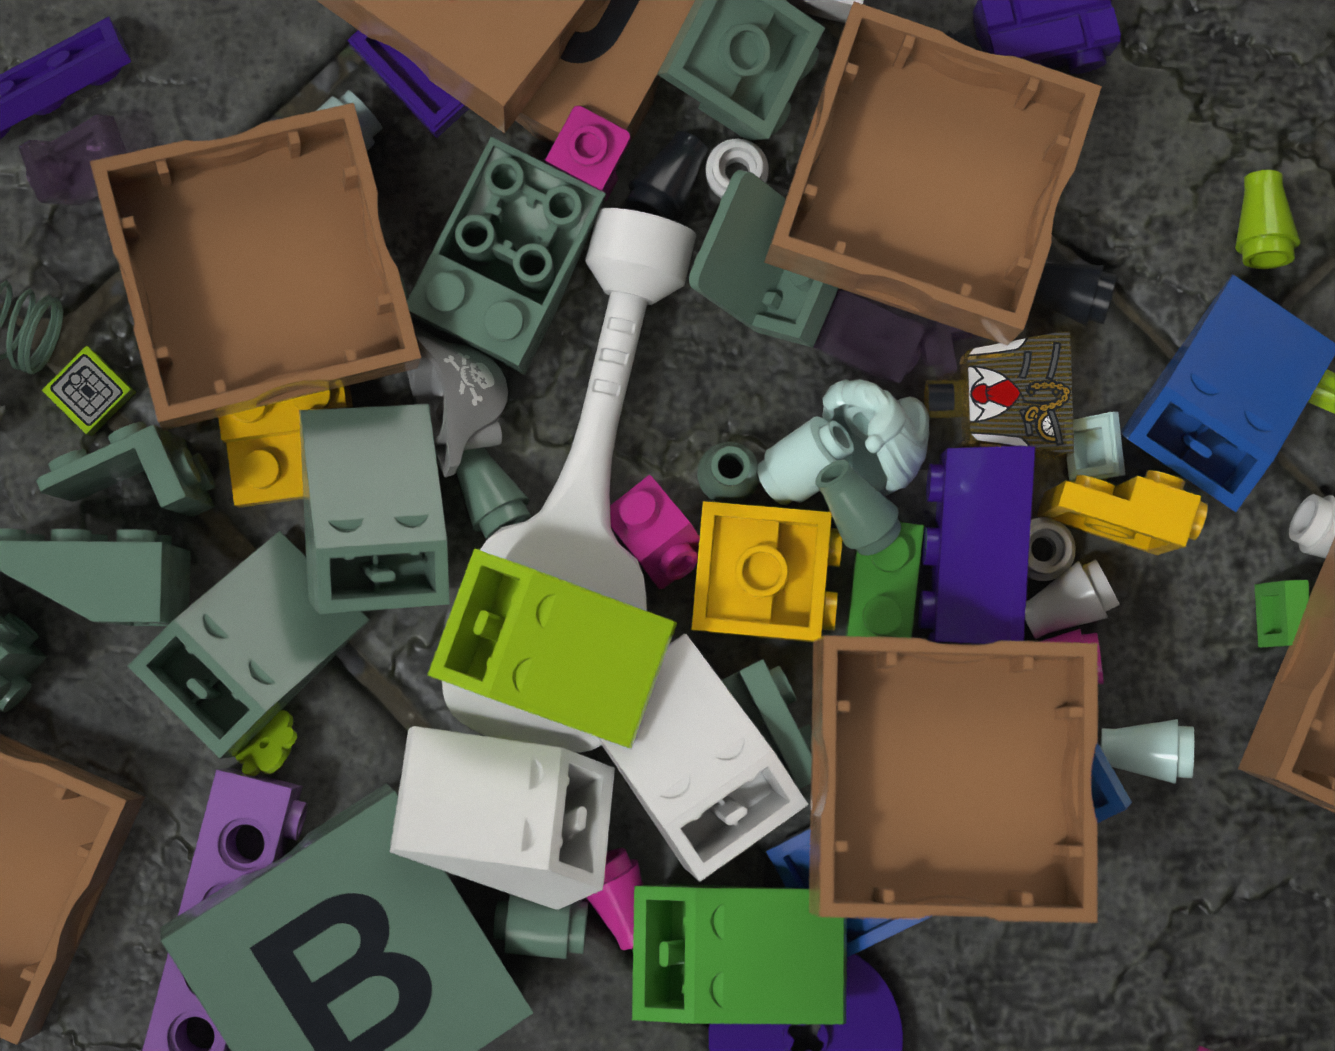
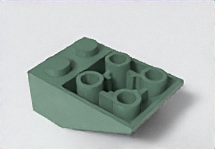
(506, 255)
(372, 509)
(117, 583)
(244, 648)

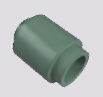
(540, 930)

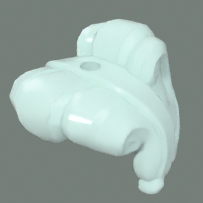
(885, 432)

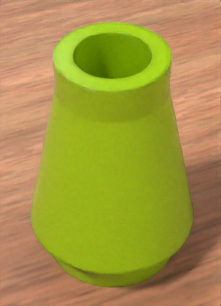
(1266, 223)

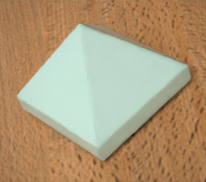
(1097, 447)

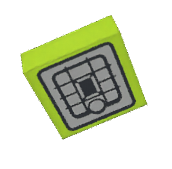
(88, 391)

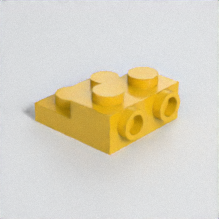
(267, 447)
(1139, 513)
(765, 572)

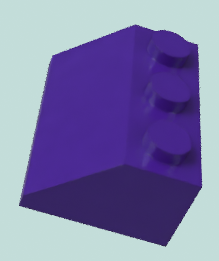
(978, 545)

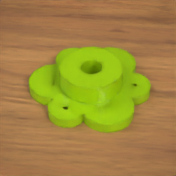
(269, 747)

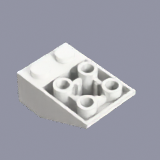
(703, 766)
(505, 814)

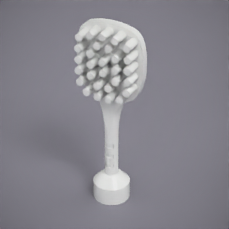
(571, 538)

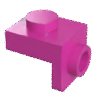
(589, 149)
(655, 532)

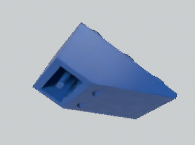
(1231, 393)

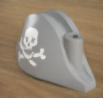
(463, 396)

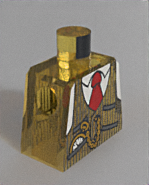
(1012, 396)

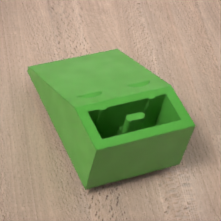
(736, 956)

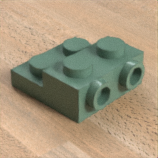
(743, 61)

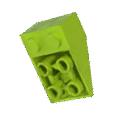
(552, 648)

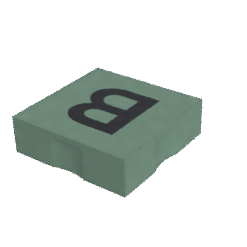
(345, 950)

